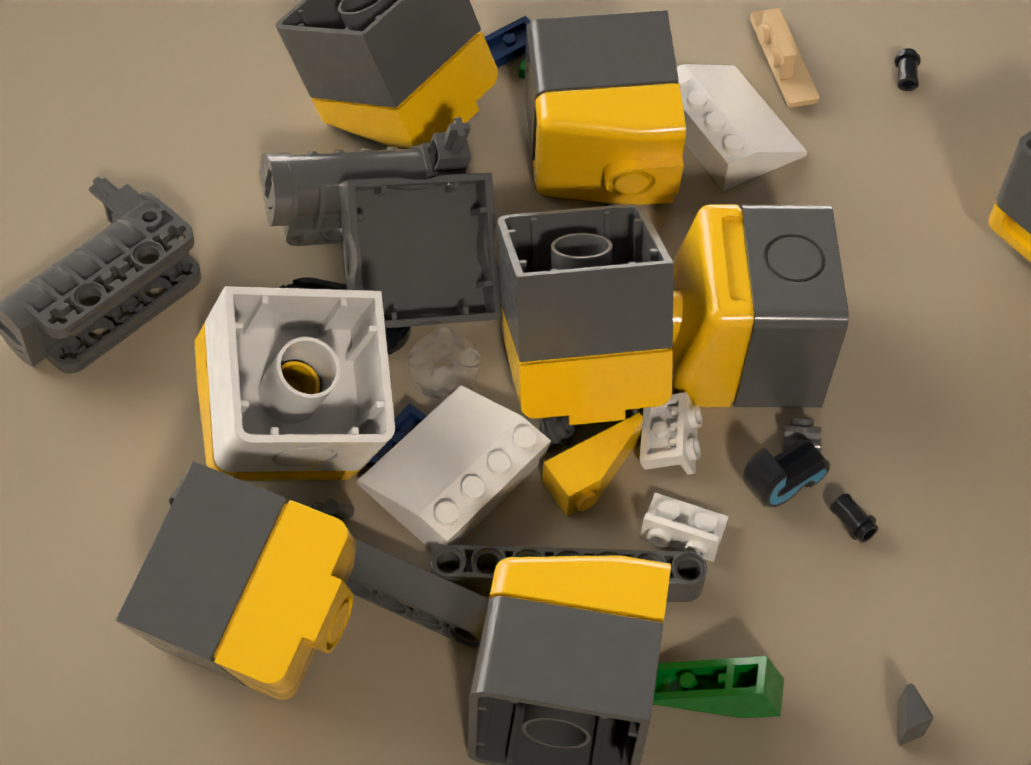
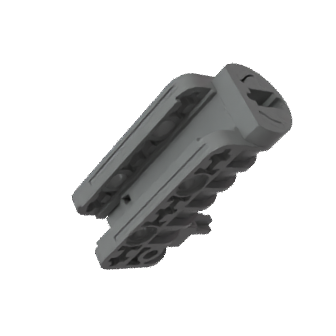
(304, 189)
(102, 282)

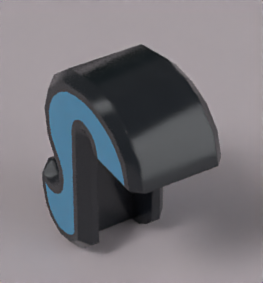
(783, 476)

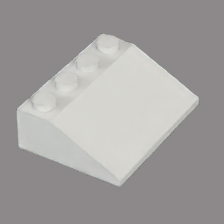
(732, 125)
(455, 467)

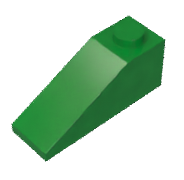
(721, 686)

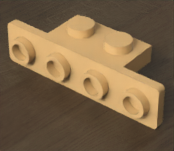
(784, 57)

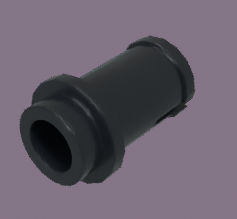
(907, 64)
(855, 519)

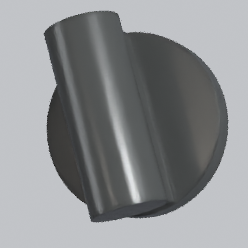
(801, 430)
(557, 431)
(335, 508)

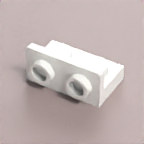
(671, 434)
(683, 527)

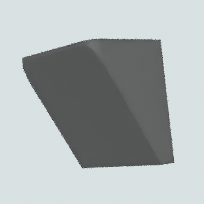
(912, 715)

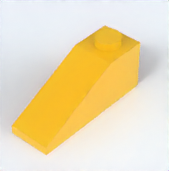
(584, 471)

